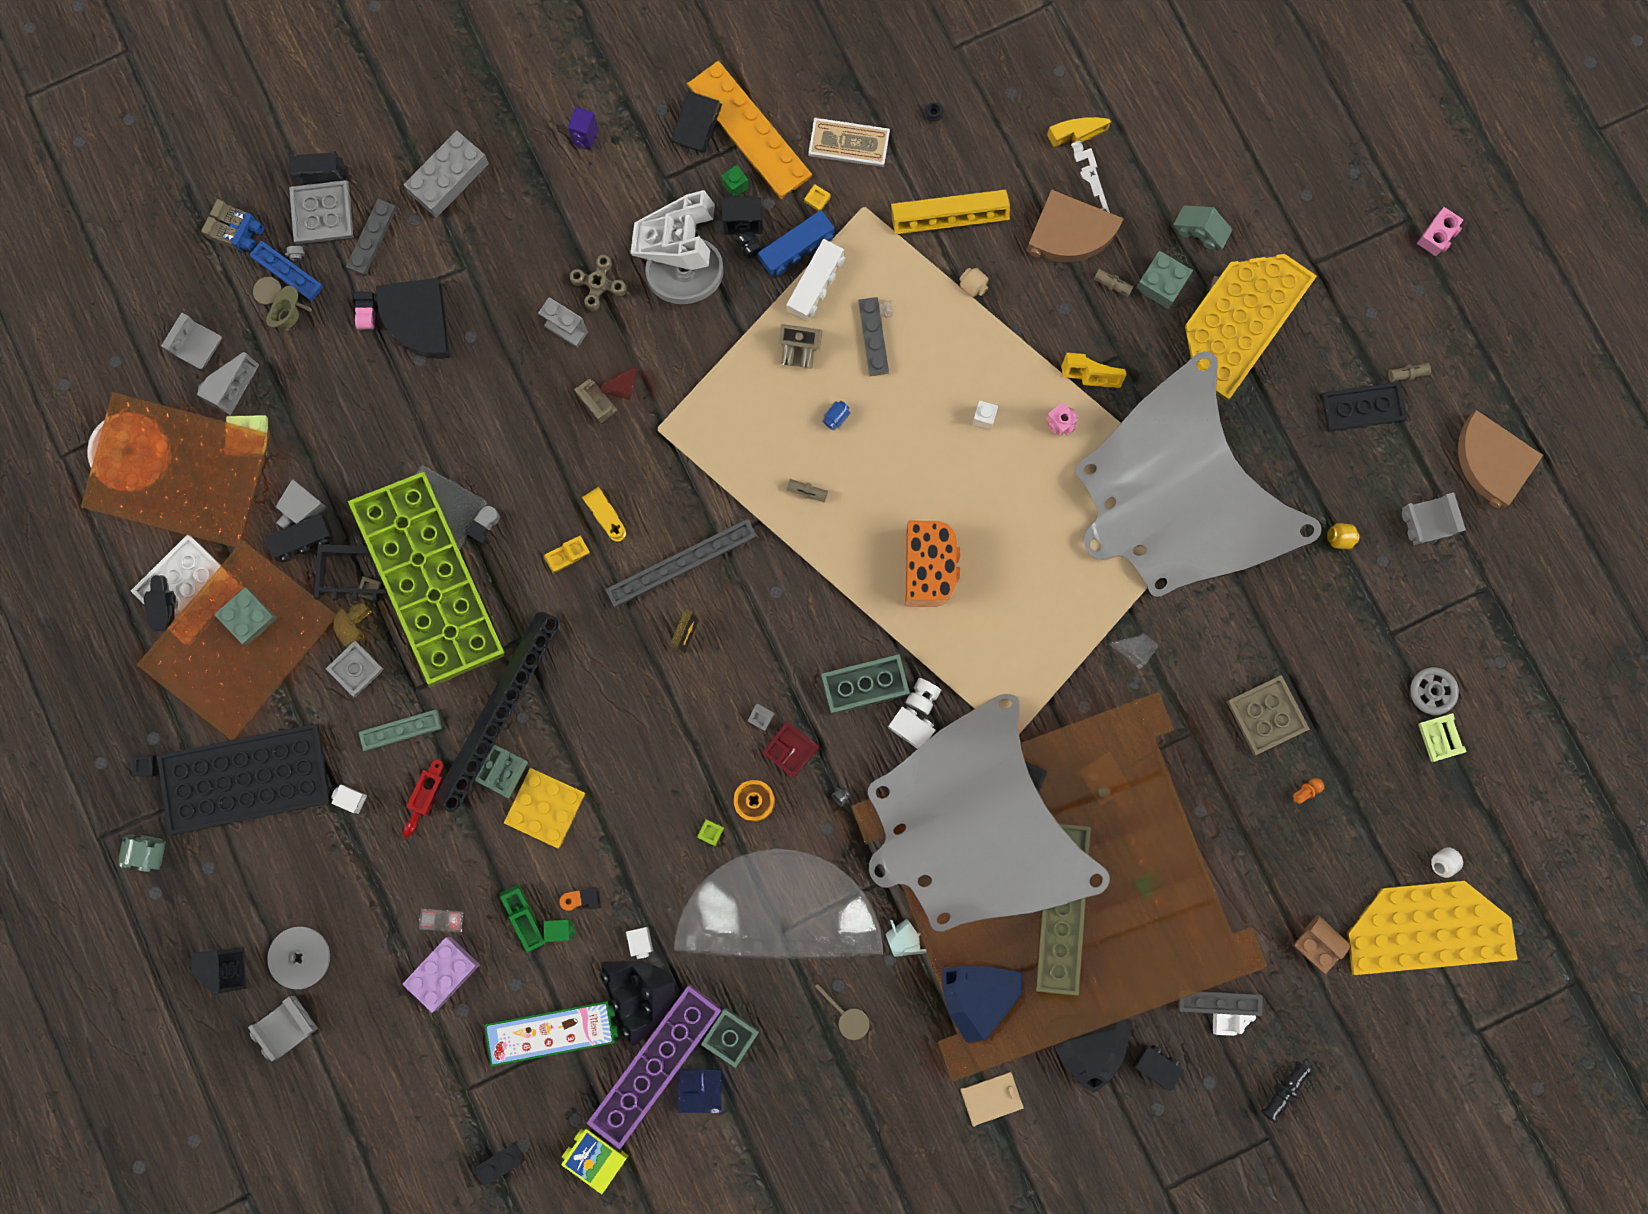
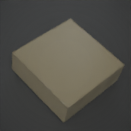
(367, 583)

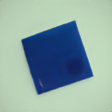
(700, 1091)

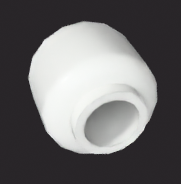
(1447, 862)

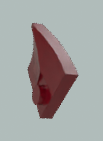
(790, 749)

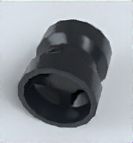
(749, 244)

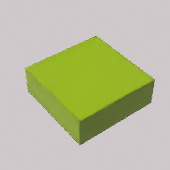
(710, 832)

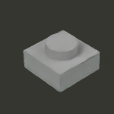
(761, 717)

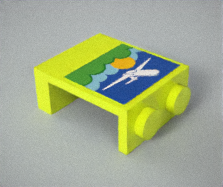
(593, 1160)

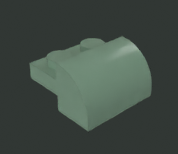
(501, 771)

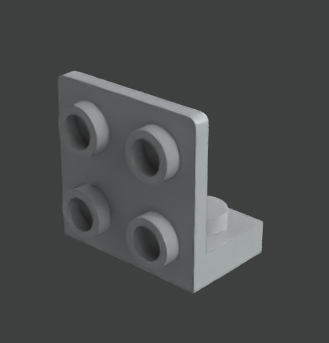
(191, 342)

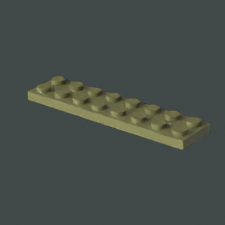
(1063, 935)

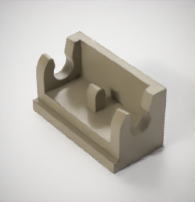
(595, 400)

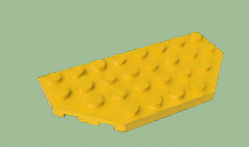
(1244, 315)
(1429, 929)

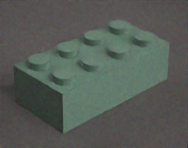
(865, 684)

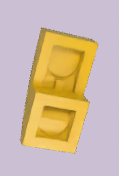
(566, 554)

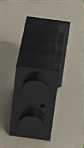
(318, 168)

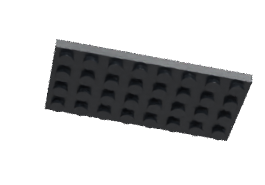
(243, 779)

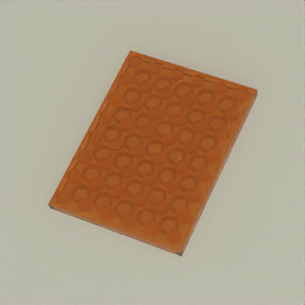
(176, 470)
(210, 666)

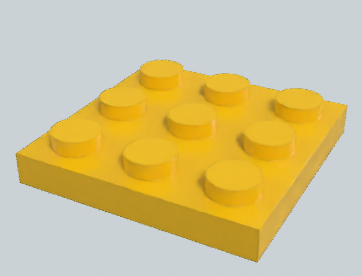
(544, 808)

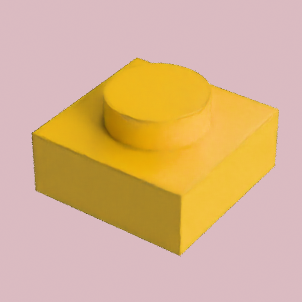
(817, 198)

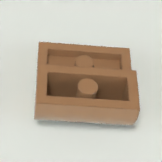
(1321, 944)

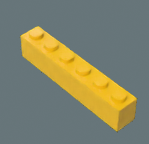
(950, 211)

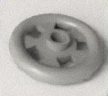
(1447, 680)

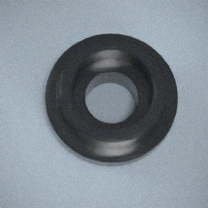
(933, 107)

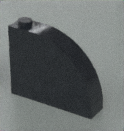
(415, 316)

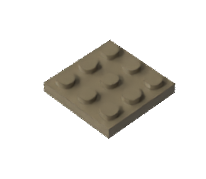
(1268, 715)

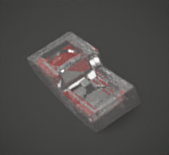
(441, 920)

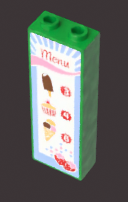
(551, 1033)

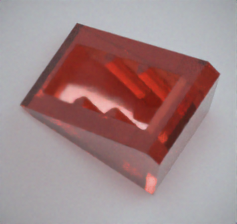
(621, 385)

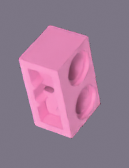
(1441, 232)

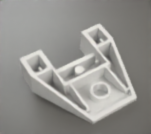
(670, 233)

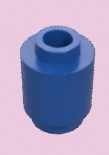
(836, 415)

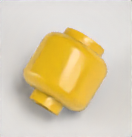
(1343, 536)

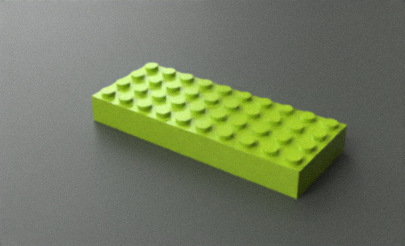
(426, 579)

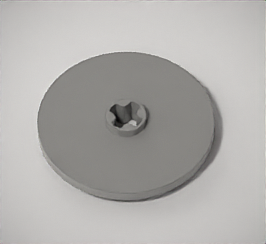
(314, 959)

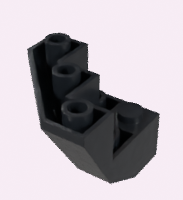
(639, 996)
(1096, 1054)

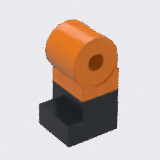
(572, 900)

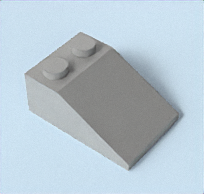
(228, 383)

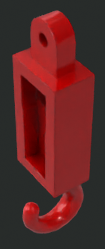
(422, 798)

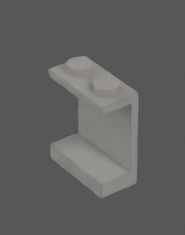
(563, 322)
(1433, 519)
(282, 1029)

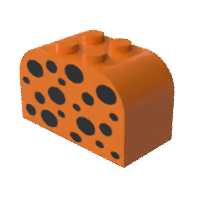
(930, 563)

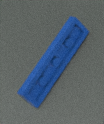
(286, 270)

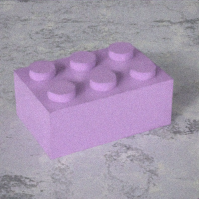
(441, 974)

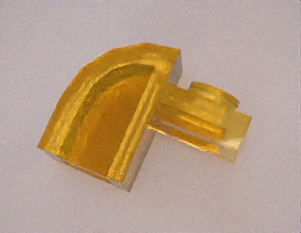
(346, 623)

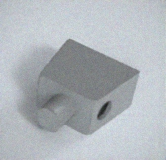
(297, 505)

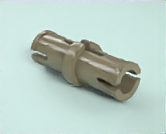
(1113, 282)
(1409, 372)
(807, 490)

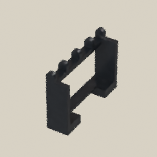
(339, 550)

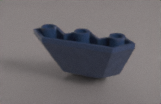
(979, 998)

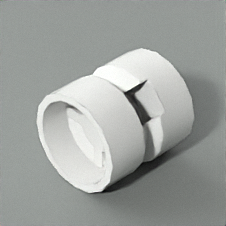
(922, 703)

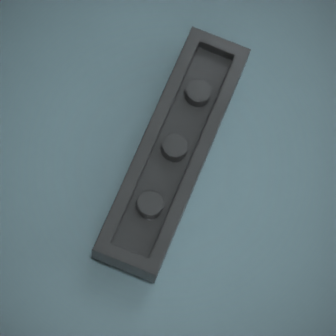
(371, 237)
(873, 336)
(1222, 1003)

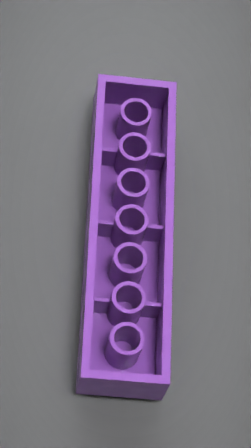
(654, 1066)

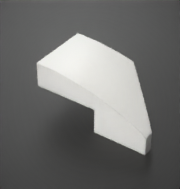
(1230, 1024)

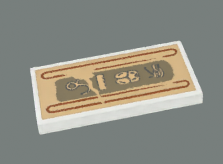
(849, 142)

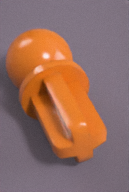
(1309, 790)

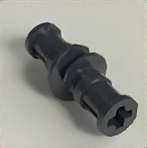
(1286, 1091)

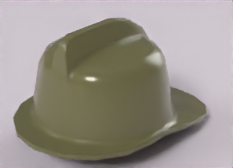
(283, 311)

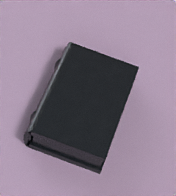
(696, 122)

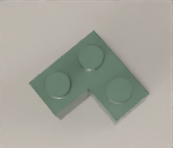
(1204, 224)

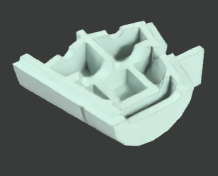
(904, 939)

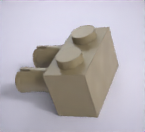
(796, 336)

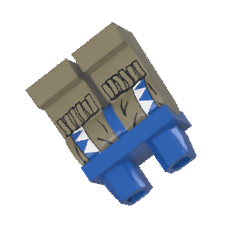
(231, 227)

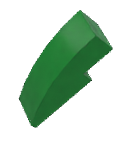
(522, 917)

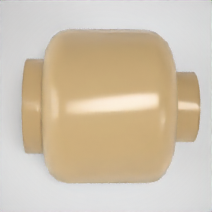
(974, 282)

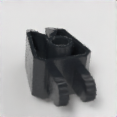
(160, 604)

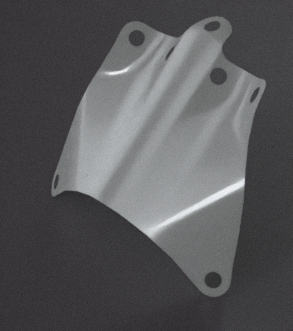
(1184, 490)
(977, 826)

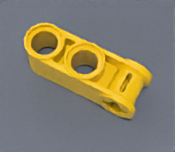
(605, 514)

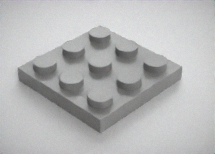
(321, 212)

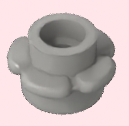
(295, 253)

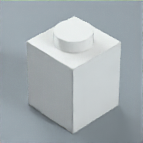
(985, 415)
(348, 798)
(639, 942)

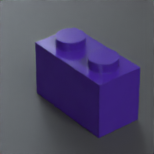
(583, 128)

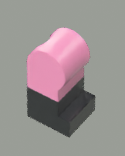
(365, 310)

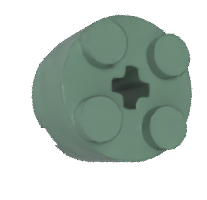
(143, 852)

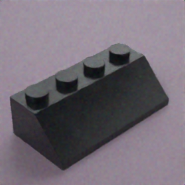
(220, 969)

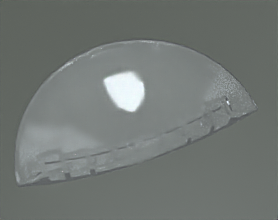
(779, 909)

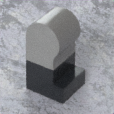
(482, 524)

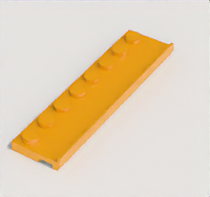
(752, 131)

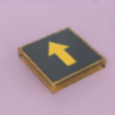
(684, 631)

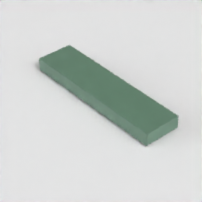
(400, 730)

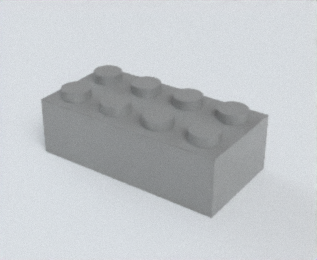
(446, 174)

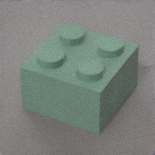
(1164, 280)
(246, 616)
(730, 1037)

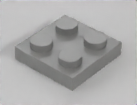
(354, 668)

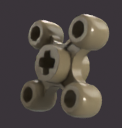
(597, 290)

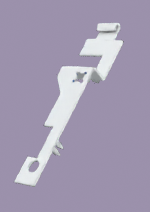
(1093, 180)

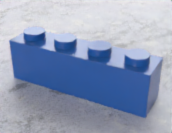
(796, 243)

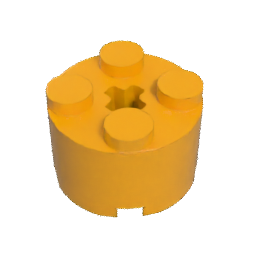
(755, 812)

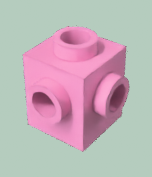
(1062, 420)

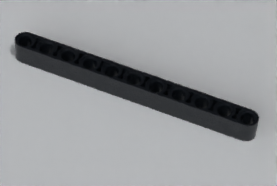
(489, 717)

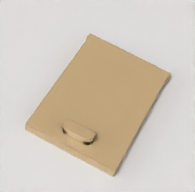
(991, 1099)

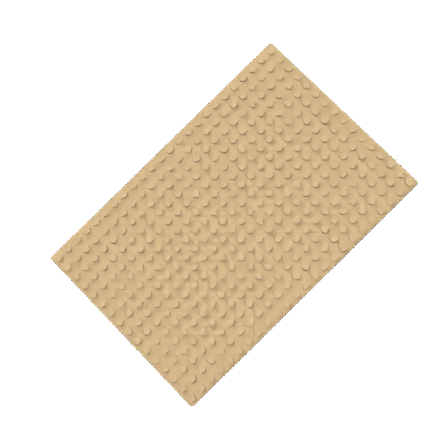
(908, 451)

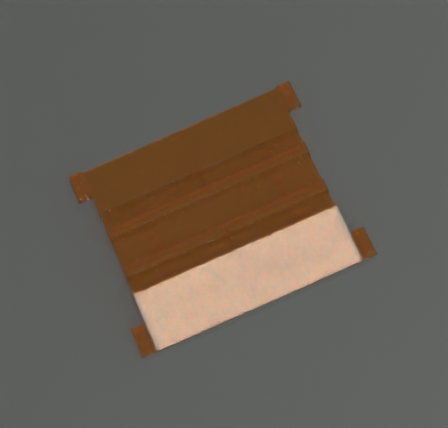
(1144, 937)

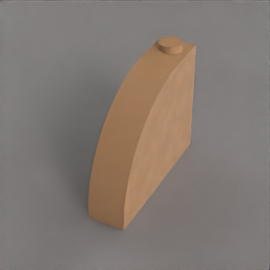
(1072, 230)
(1494, 459)

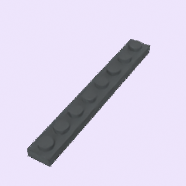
(681, 563)

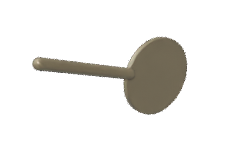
(267, 289)
(852, 1022)

